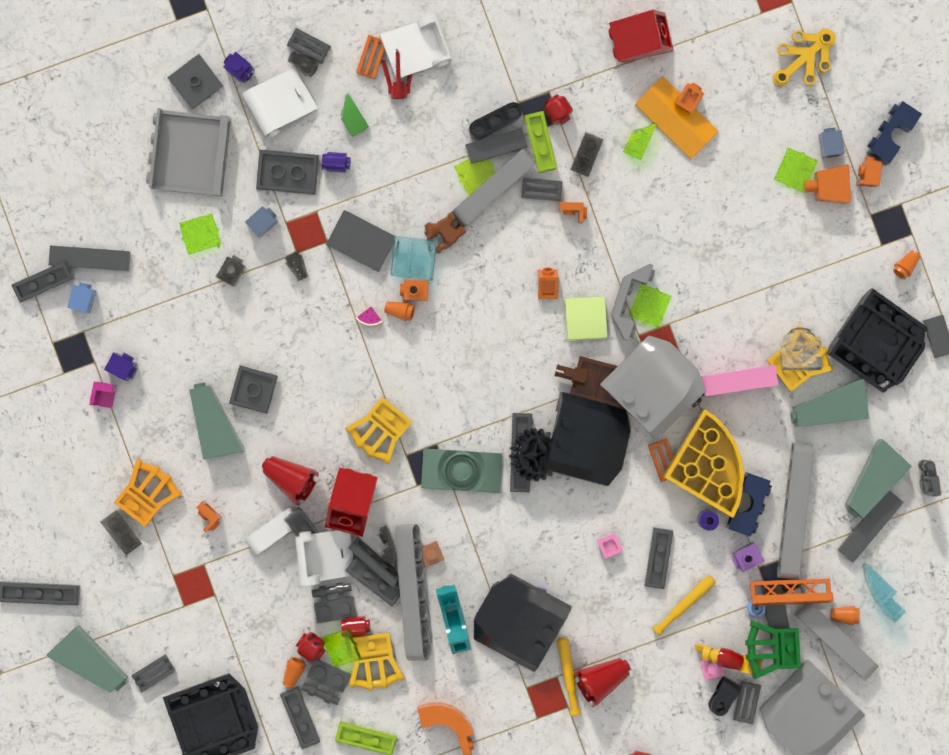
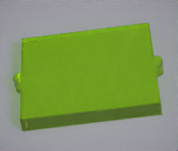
(795, 169)
(474, 174)
(200, 233)
(649, 305)
(341, 647)

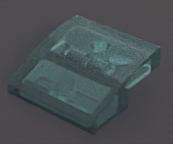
(413, 258)

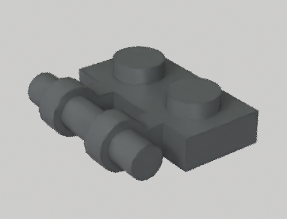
(930, 481)
(334, 609)
(329, 676)

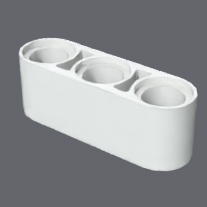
(269, 533)

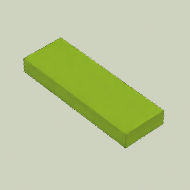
(540, 142)
(365, 738)

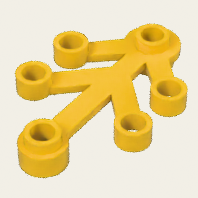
(807, 55)

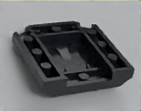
(878, 333)
(587, 440)
(519, 621)
(213, 718)

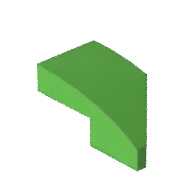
(352, 117)

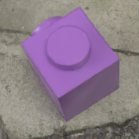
(747, 557)

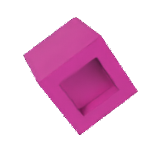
(102, 394)

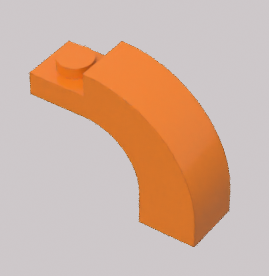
(448, 715)

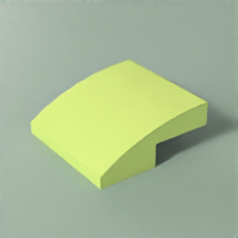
(586, 318)

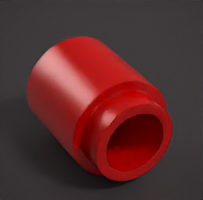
(357, 625)

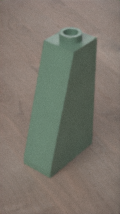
(835, 406)
(213, 425)
(876, 479)
(87, 659)

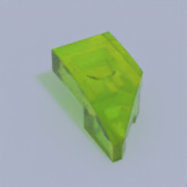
(639, 141)

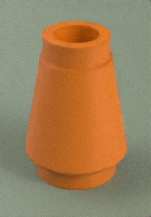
(906, 265)
(400, 310)
(846, 615)
(293, 671)

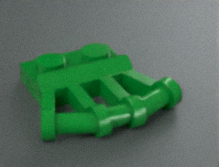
(785, 649)

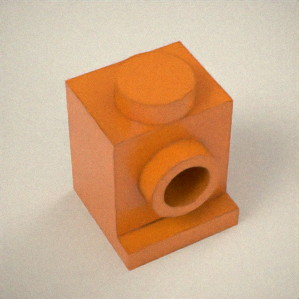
(869, 172)
(420, 295)

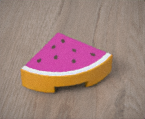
(369, 318)

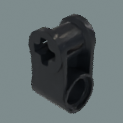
(725, 695)

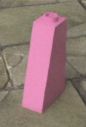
(740, 380)

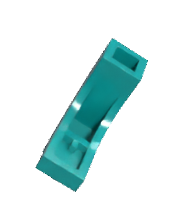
(453, 619)

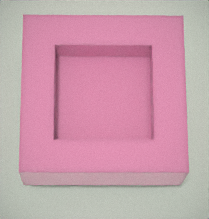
(609, 545)
(711, 670)

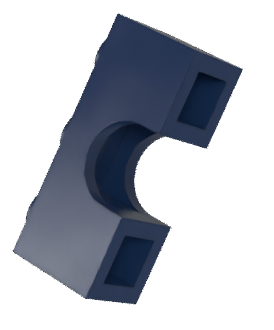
(901, 117)
(745, 521)

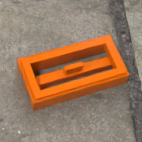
(366, 73)
(657, 444)

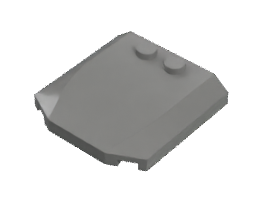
(655, 385)
(809, 712)

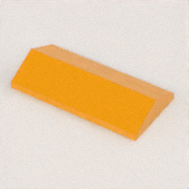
(685, 130)

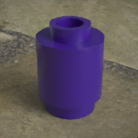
(336, 162)
(703, 515)

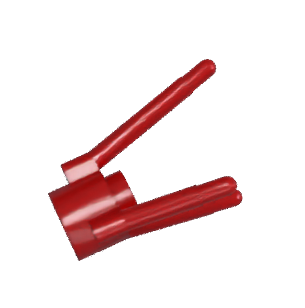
(398, 90)

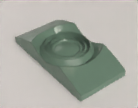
(461, 470)

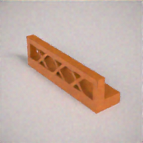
(794, 598)

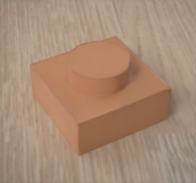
(432, 554)

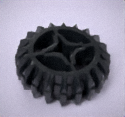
(534, 446)

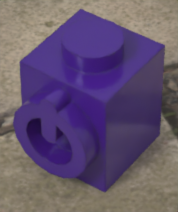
(238, 67)

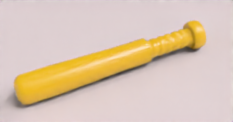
(701, 589)
(567, 668)

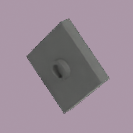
(195, 81)
(253, 389)

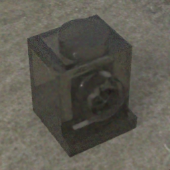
(231, 278)

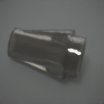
(306, 65)
(296, 264)

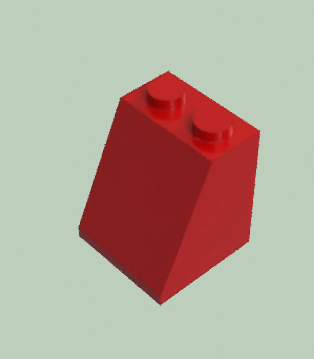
(640, 36)
(350, 501)

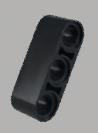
(502, 113)

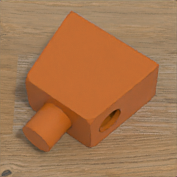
(831, 185)

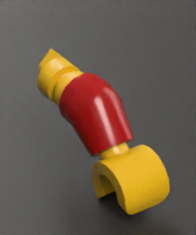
(726, 658)

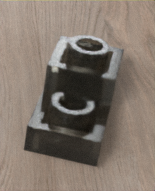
(586, 154)
(121, 532)
(389, 552)

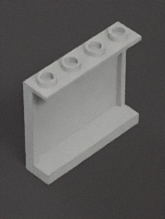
(188, 152)

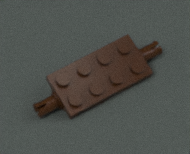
(587, 379)

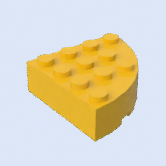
(709, 464)

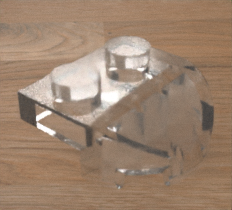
(801, 350)

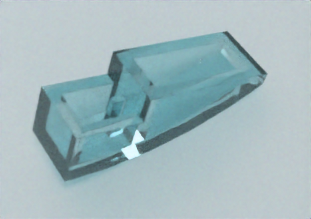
(882, 593)

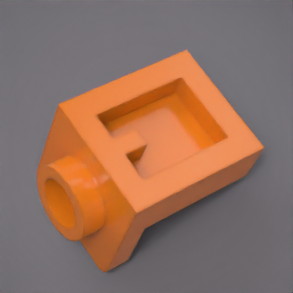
(689, 97)
(570, 208)
(548, 283)
(208, 512)

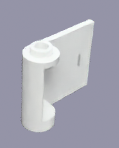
(419, 45)
(277, 103)
(323, 556)

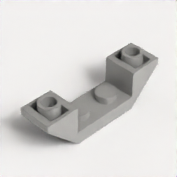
(625, 325)

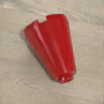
(290, 478)
(601, 679)

